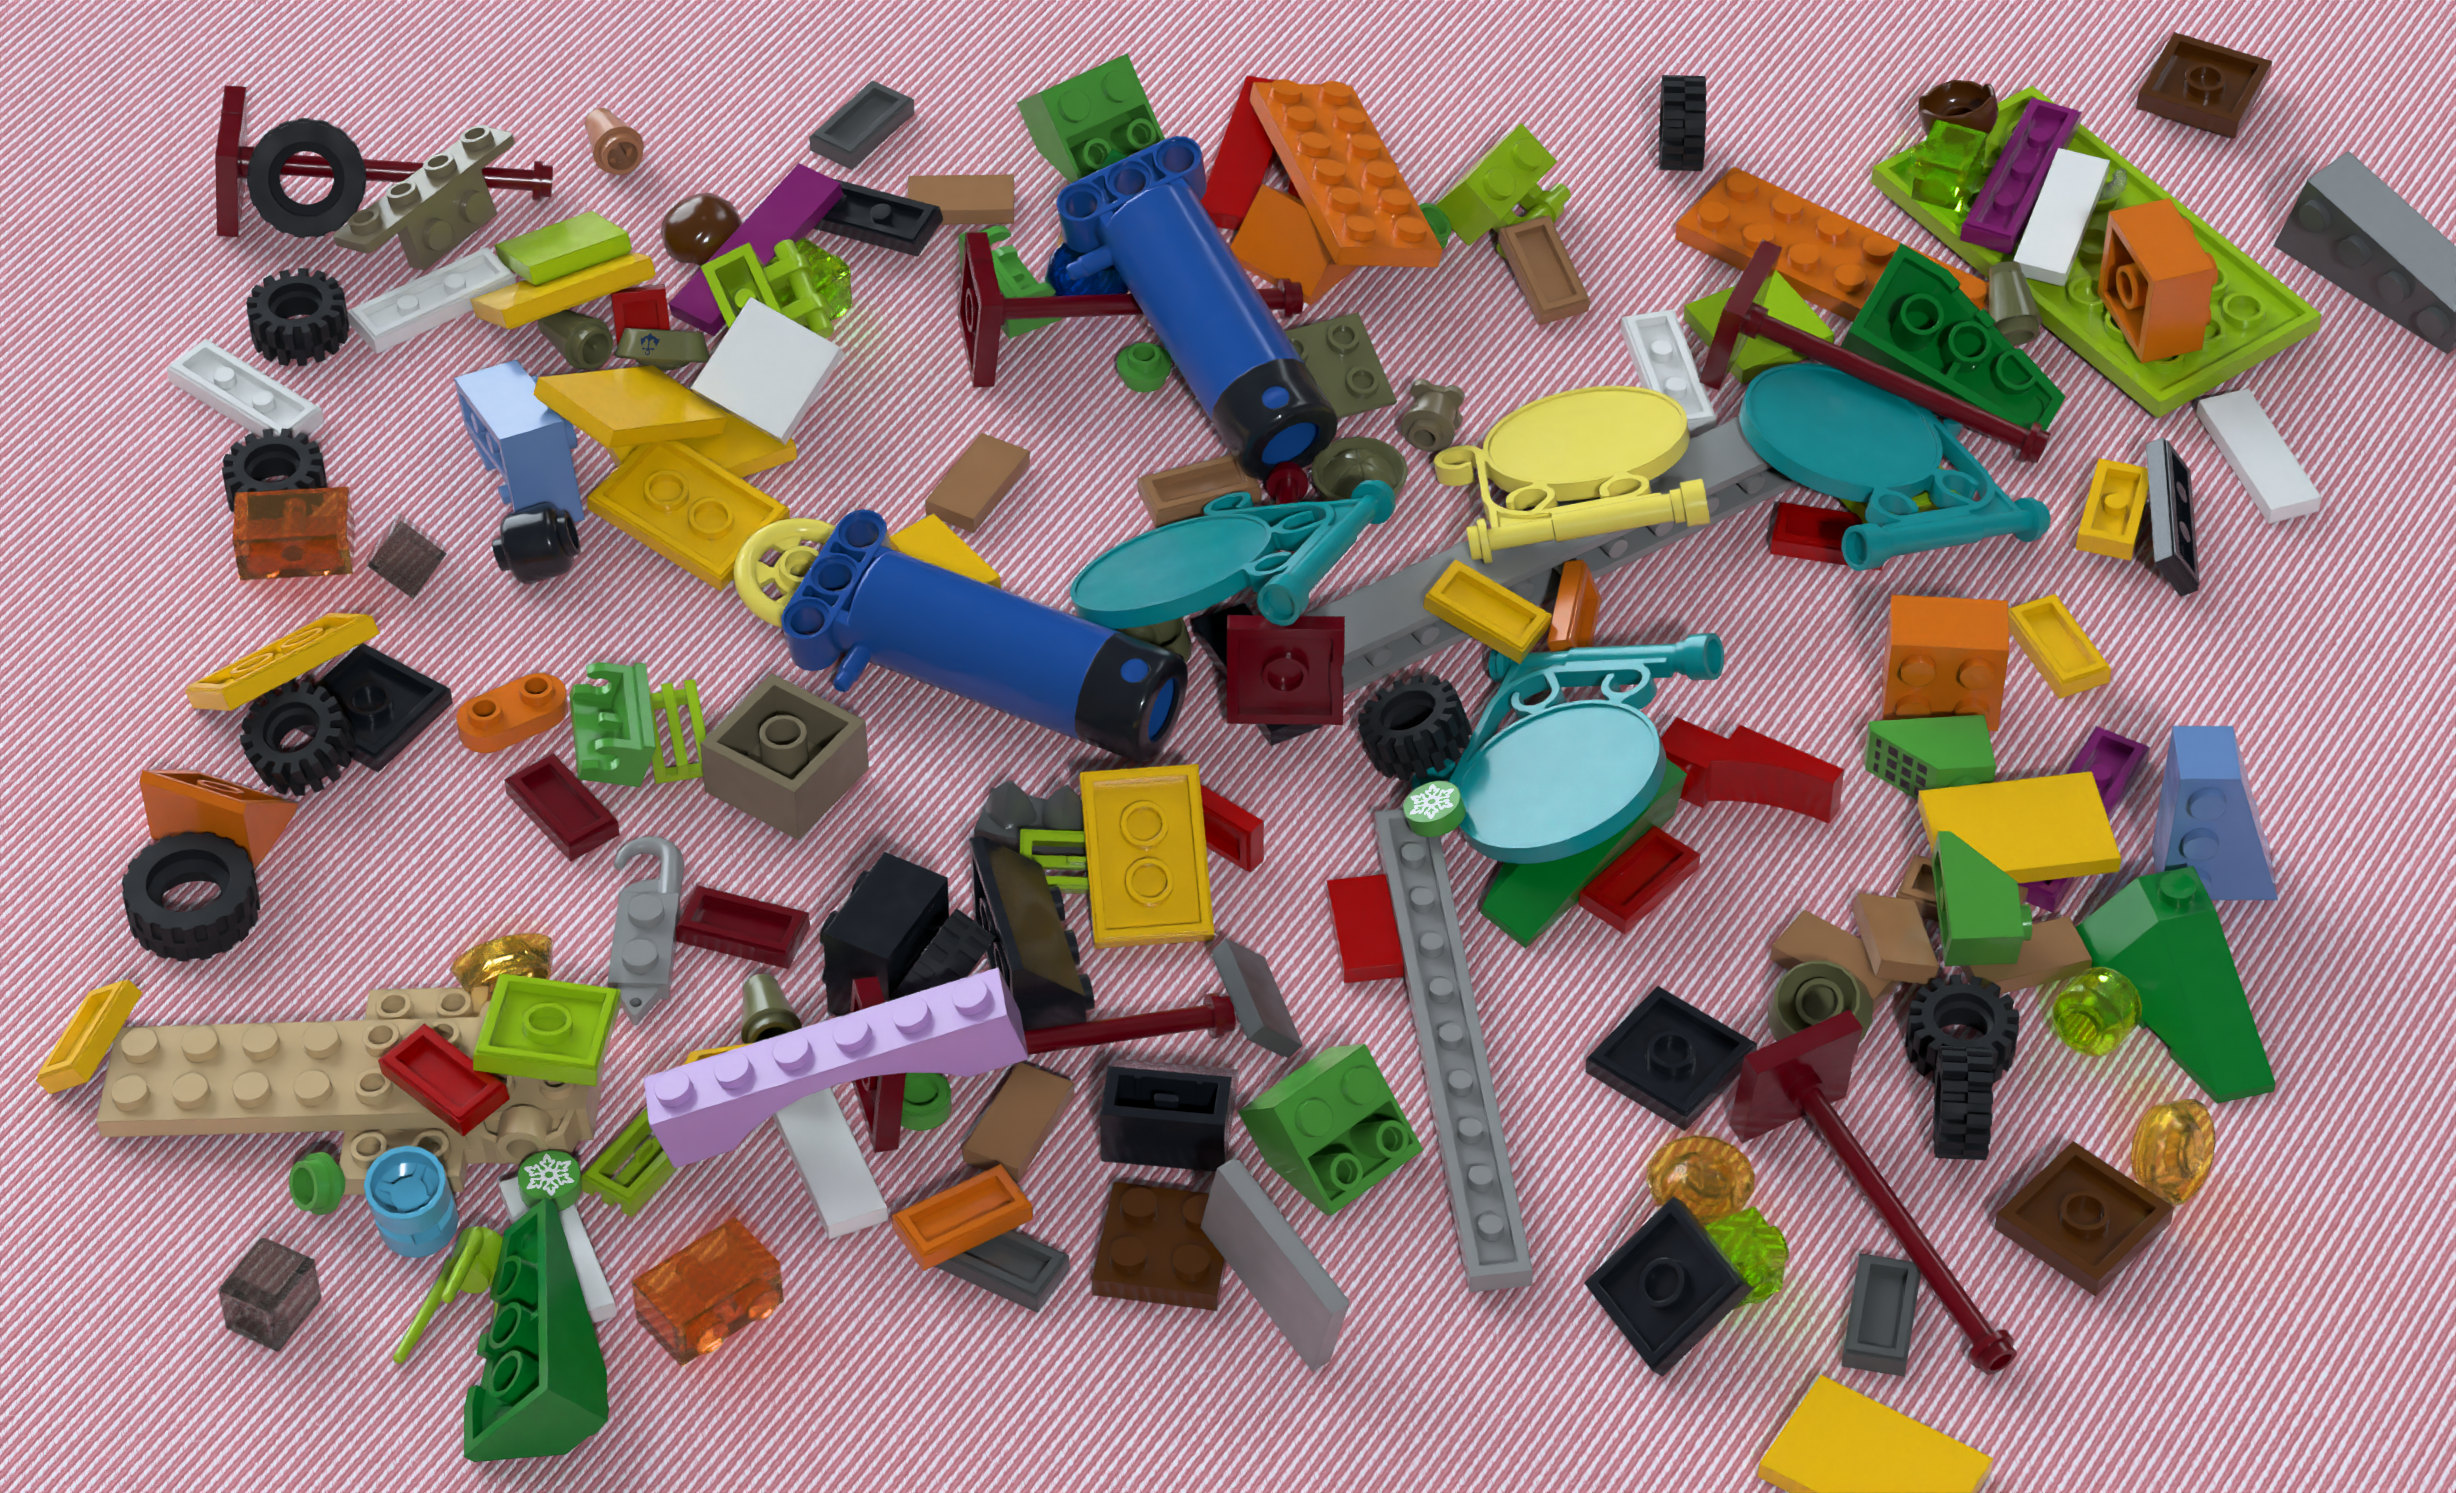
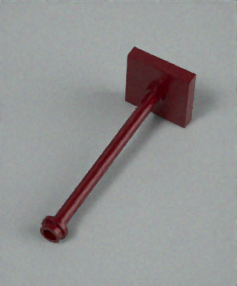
(234, 155)
(985, 309)
(1746, 317)
(1285, 670)
(1804, 1078)
(883, 1095)

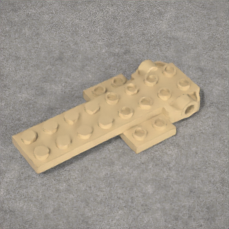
(331, 1080)

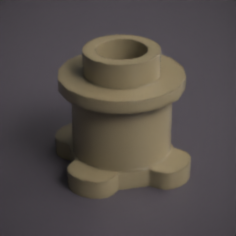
(1433, 416)

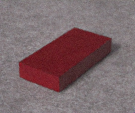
(562, 807)
(742, 927)

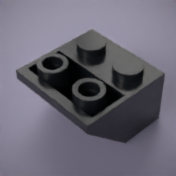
(882, 928)
(1167, 1114)

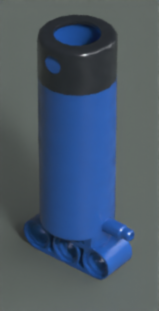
(1199, 302)
(980, 644)

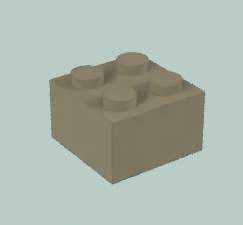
(785, 756)

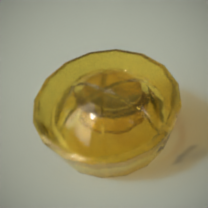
(512, 954)
(2174, 1149)
(1704, 1174)

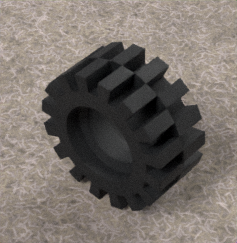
(1682, 122)
(299, 337)
(271, 458)
(285, 714)
(1414, 727)
(1961, 1006)
(1963, 1103)

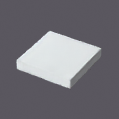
(767, 370)

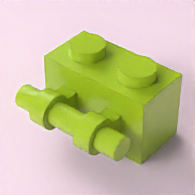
(1498, 182)
(743, 275)

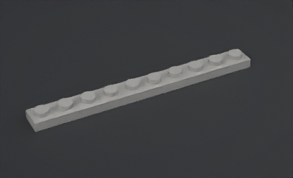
(1454, 1058)

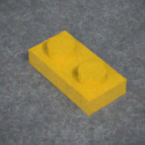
(2114, 509)

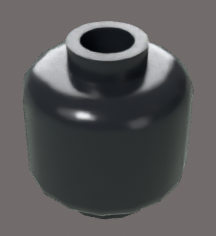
(536, 543)

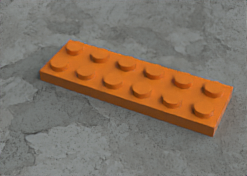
(1345, 175)
(1822, 252)

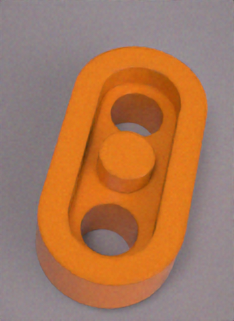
(512, 713)

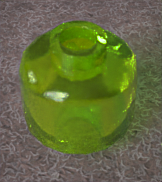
(2097, 1011)

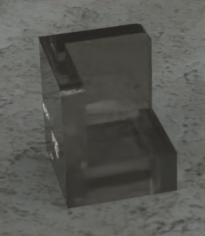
(406, 555)
(270, 1294)

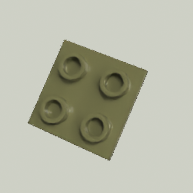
(1344, 364)

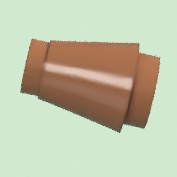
(613, 142)

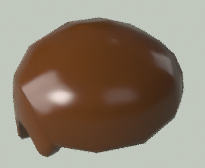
(1960, 104)
(699, 227)

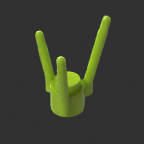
(468, 1269)

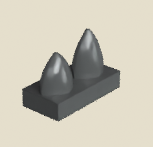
(1011, 809)

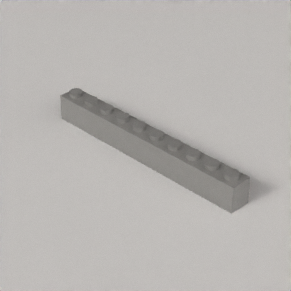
(1392, 629)

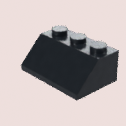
(1029, 943)

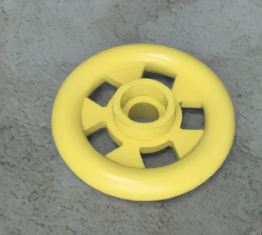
(796, 560)

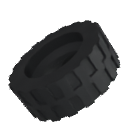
(298, 218)
(199, 931)
(948, 956)

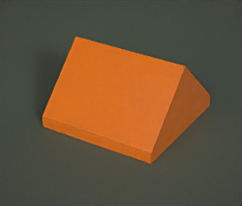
(1284, 243)
(204, 803)

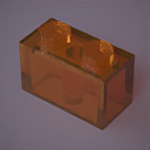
(293, 533)
(708, 1291)

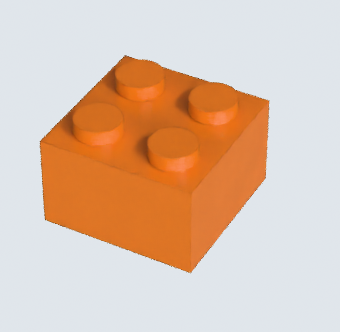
(2156, 280)
(1945, 658)

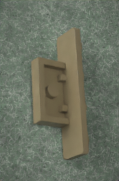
(435, 204)

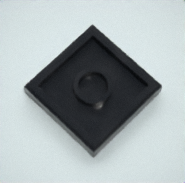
(383, 704)
(1670, 1058)
(1668, 1286)

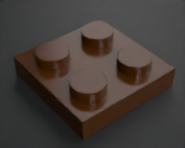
(2204, 85)
(2084, 1218)
(1157, 1249)

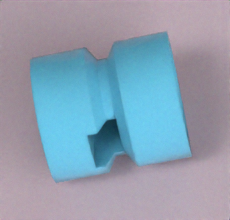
(411, 1201)

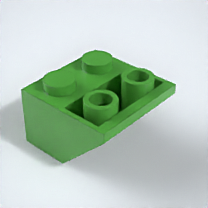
(1090, 116)
(1332, 1127)

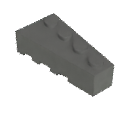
(2375, 249)

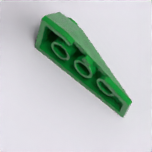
(1938, 336)
(1535, 895)
(2176, 955)
(542, 1357)

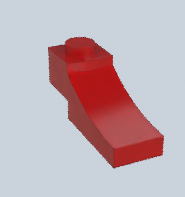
(1752, 771)

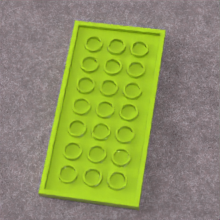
(2248, 306)

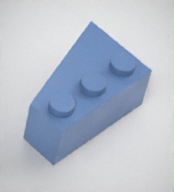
(520, 438)
(2211, 817)

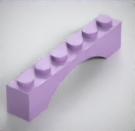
(944, 1029)

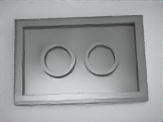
(1274, 1264)

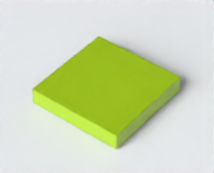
(564, 248)
(1760, 353)
(547, 1030)

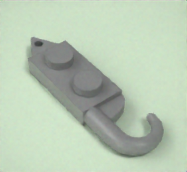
(646, 929)

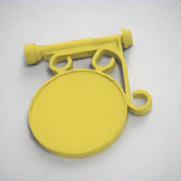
(1577, 449)

